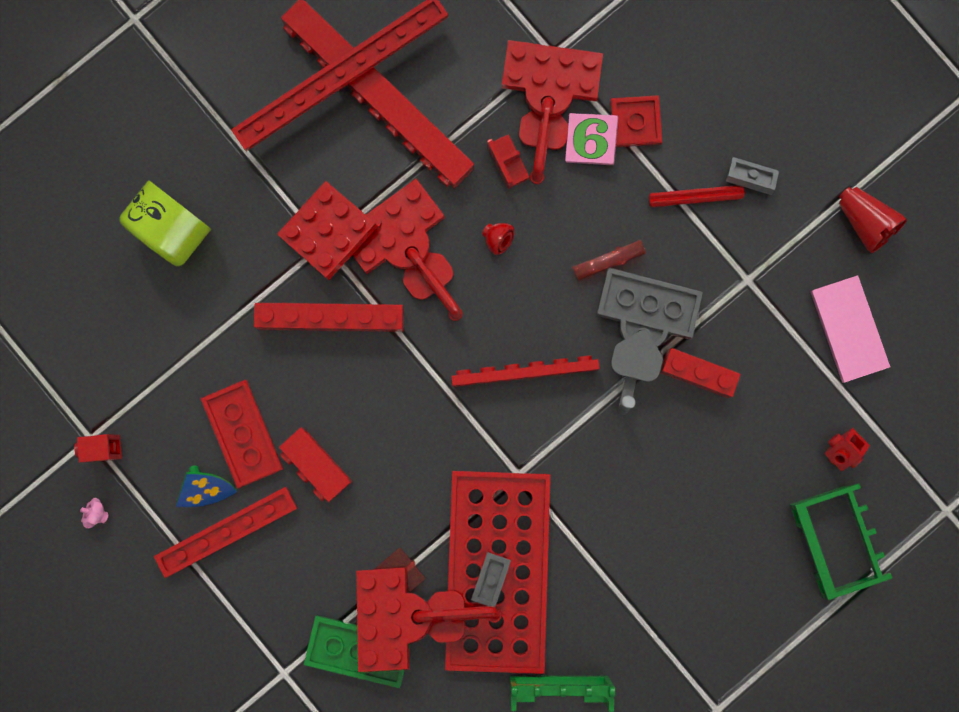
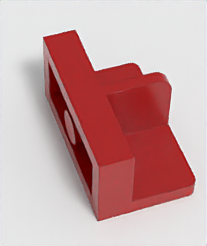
(508, 161)

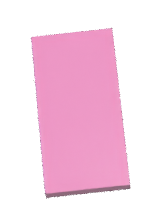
(850, 329)

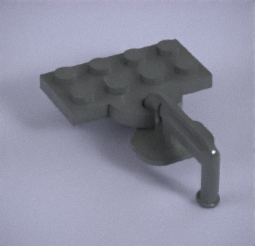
(646, 315)

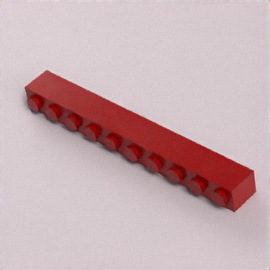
(381, 97)

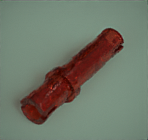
(618, 256)

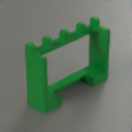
(823, 577)
(593, 688)

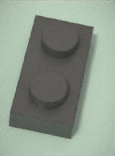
(752, 176)
(491, 579)

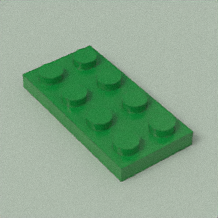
(335, 649)

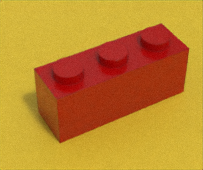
(699, 373)
(314, 465)

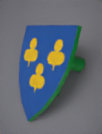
(203, 489)

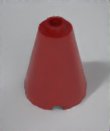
(870, 218)

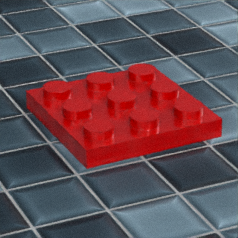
(327, 230)

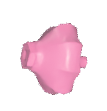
(93, 513)

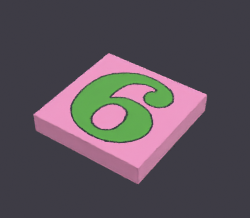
(591, 139)

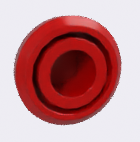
(498, 237)

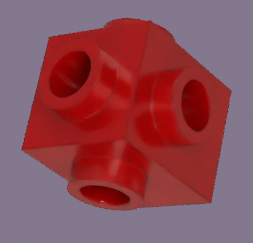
(846, 449)

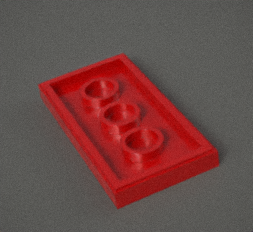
(242, 433)

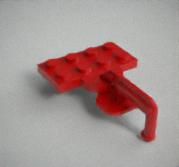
(551, 77)
(402, 231)
(389, 613)

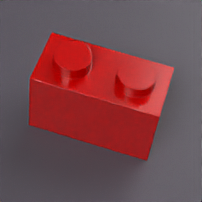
(98, 448)

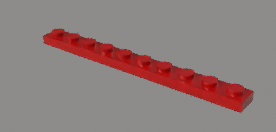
(339, 73)

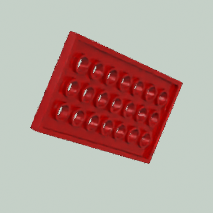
(536, 560)

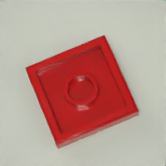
(637, 120)

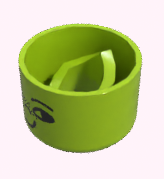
(163, 224)

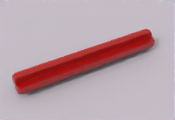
(696, 196)

